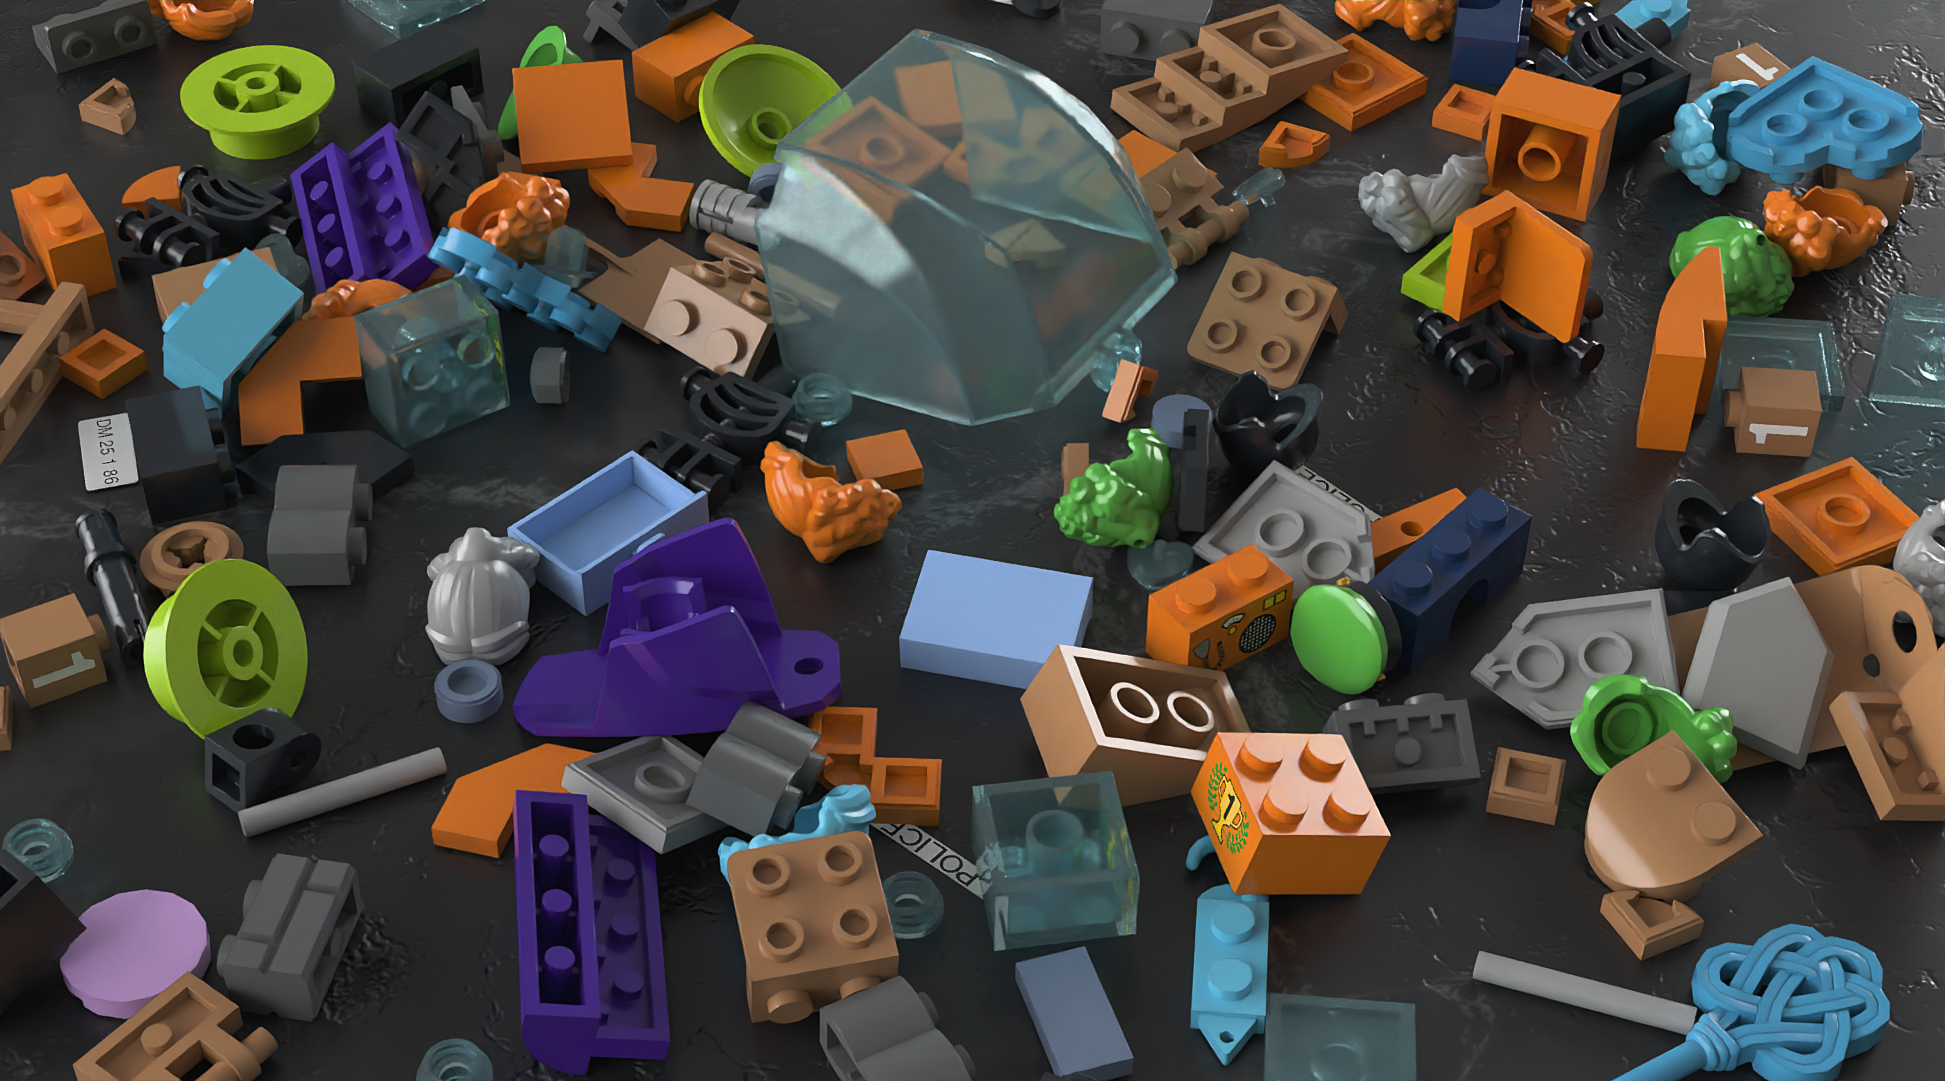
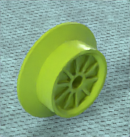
(259, 99)
(226, 647)

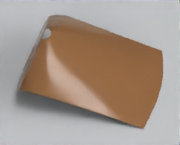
(1856, 619)

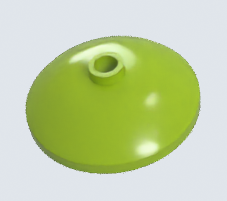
(757, 99)

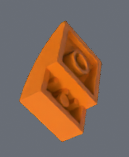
(1684, 354)

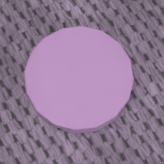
(134, 951)

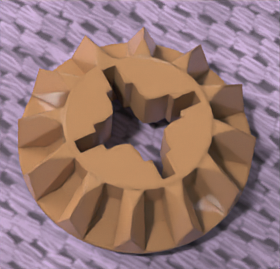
(186, 544)

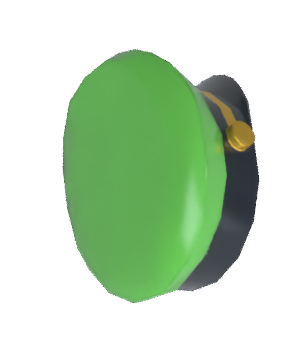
(1346, 635)

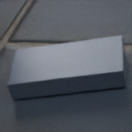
(1073, 1016)

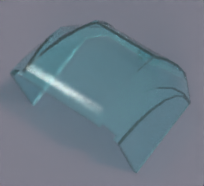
(958, 238)

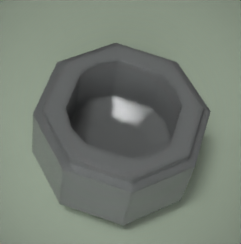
(551, 376)

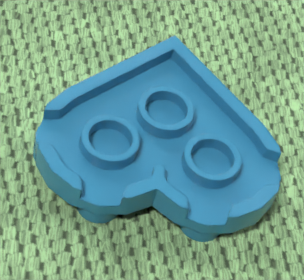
(1822, 118)
(527, 288)

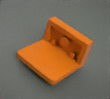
(1520, 258)

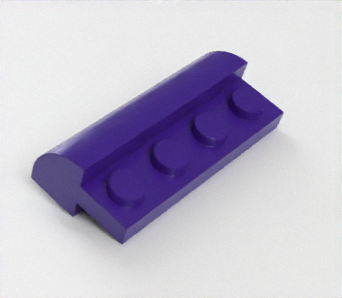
(364, 214)
(586, 936)

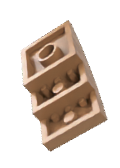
(1229, 80)

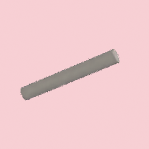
(342, 792)
(1584, 993)

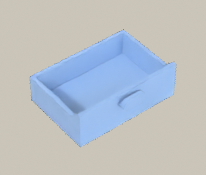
(604, 524)
(991, 618)

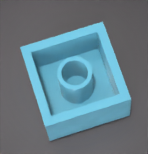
(228, 328)

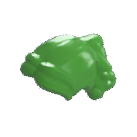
(1752, 266)
(1122, 499)
(1629, 713)

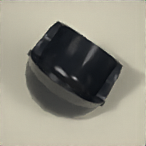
(1267, 426)
(1705, 543)

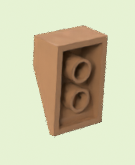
(1129, 717)

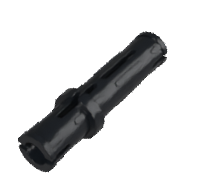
(113, 570)

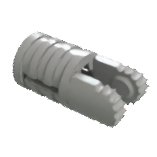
(726, 211)

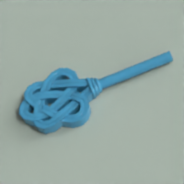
(1780, 1032)

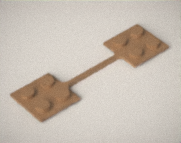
(630, 282)

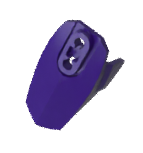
(682, 649)

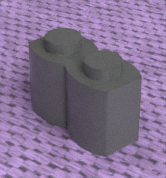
(317, 524)
(758, 771)
(890, 1037)

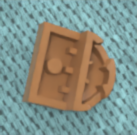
(1664, 824)

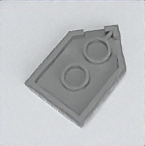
(1298, 528)
(1571, 644)
(1765, 666)

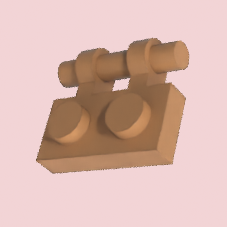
(1185, 190)
(174, 1035)

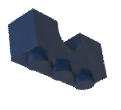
(1489, 40)
(1467, 552)

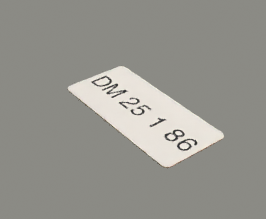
(107, 452)

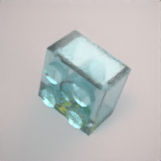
(432, 360)
(1054, 860)

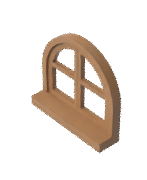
(33, 364)

